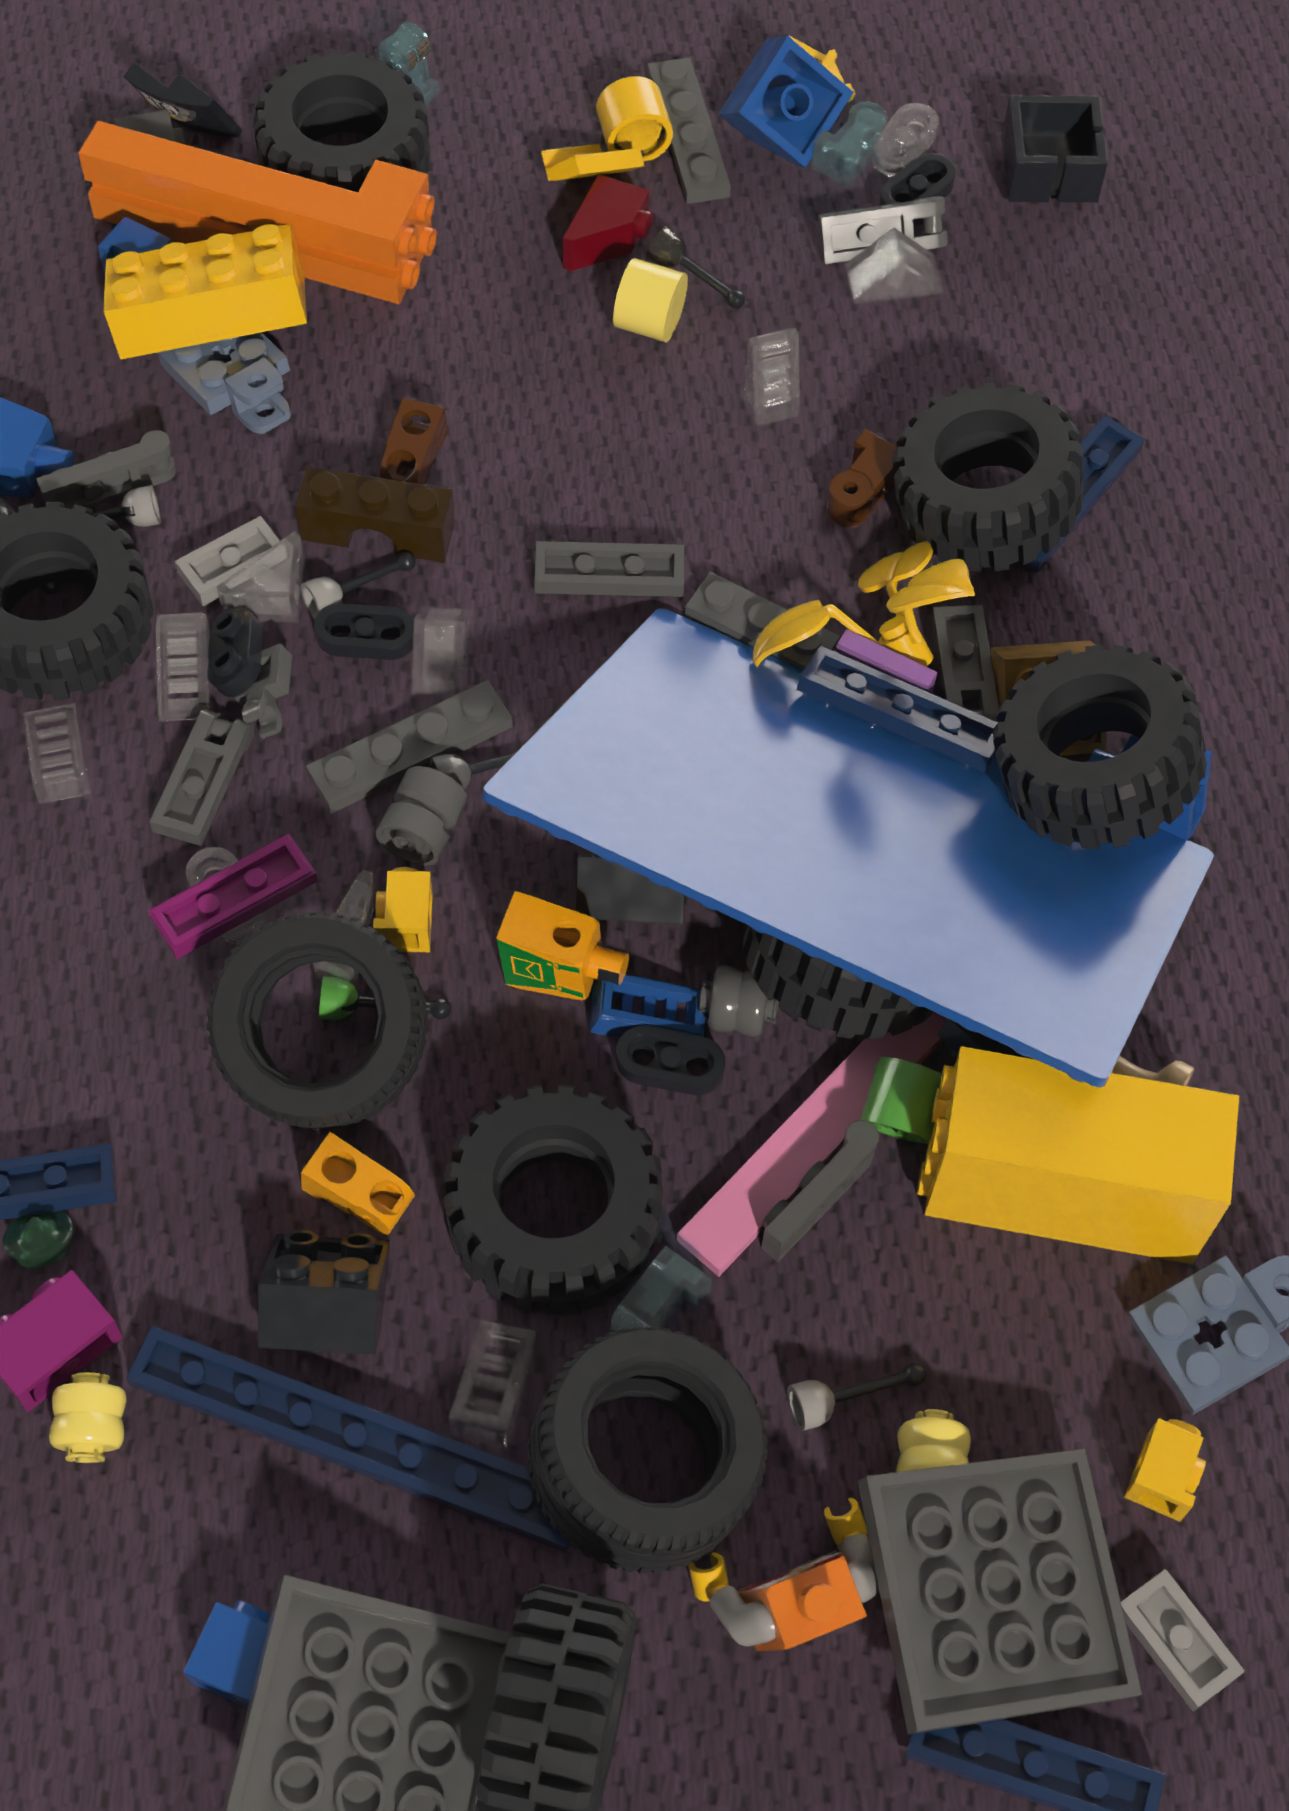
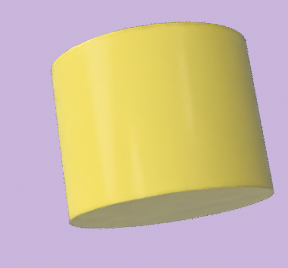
(650, 300)

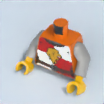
(800, 1600)

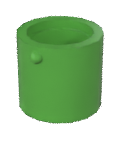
(902, 1099)

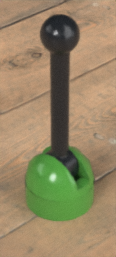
(340, 1000)

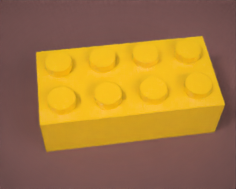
(204, 291)

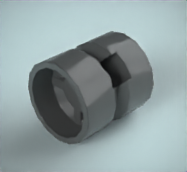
(422, 811)

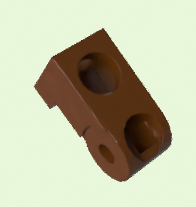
(413, 444)
(867, 482)

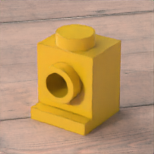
(406, 909)
(1168, 1469)

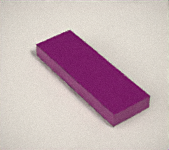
(232, 896)

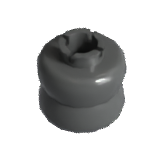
(736, 1003)

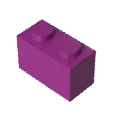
(53, 1339)

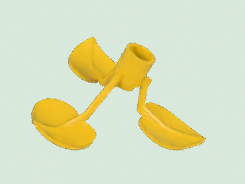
(898, 634)

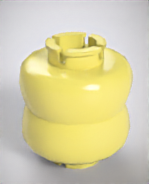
(87, 1417)
(932, 1441)

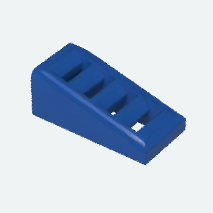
(616, 1022)

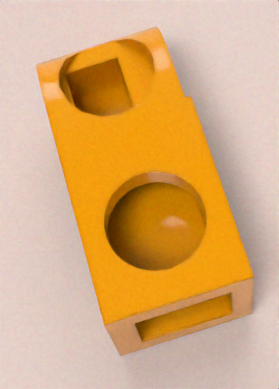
(356, 1184)

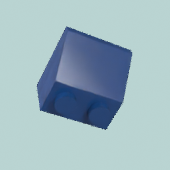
(785, 100)

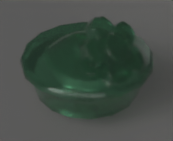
(39, 1238)

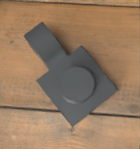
(272, 683)

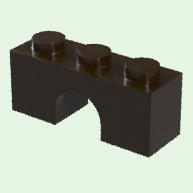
(410, 514)

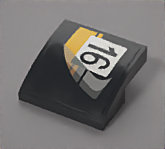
(185, 103)

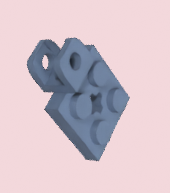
(246, 382)
(1246, 1311)

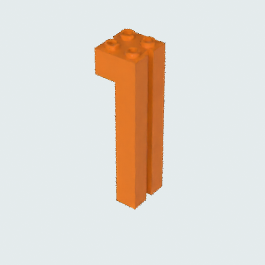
(344, 237)

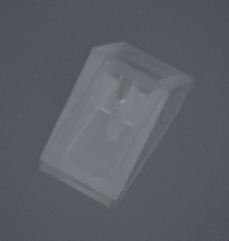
(892, 270)
(269, 583)
(440, 650)

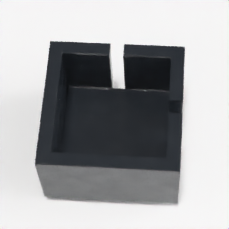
(1054, 148)

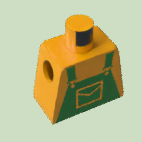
(555, 949)

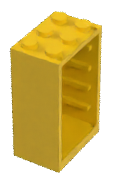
(1076, 1162)

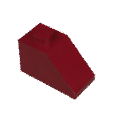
(607, 223)

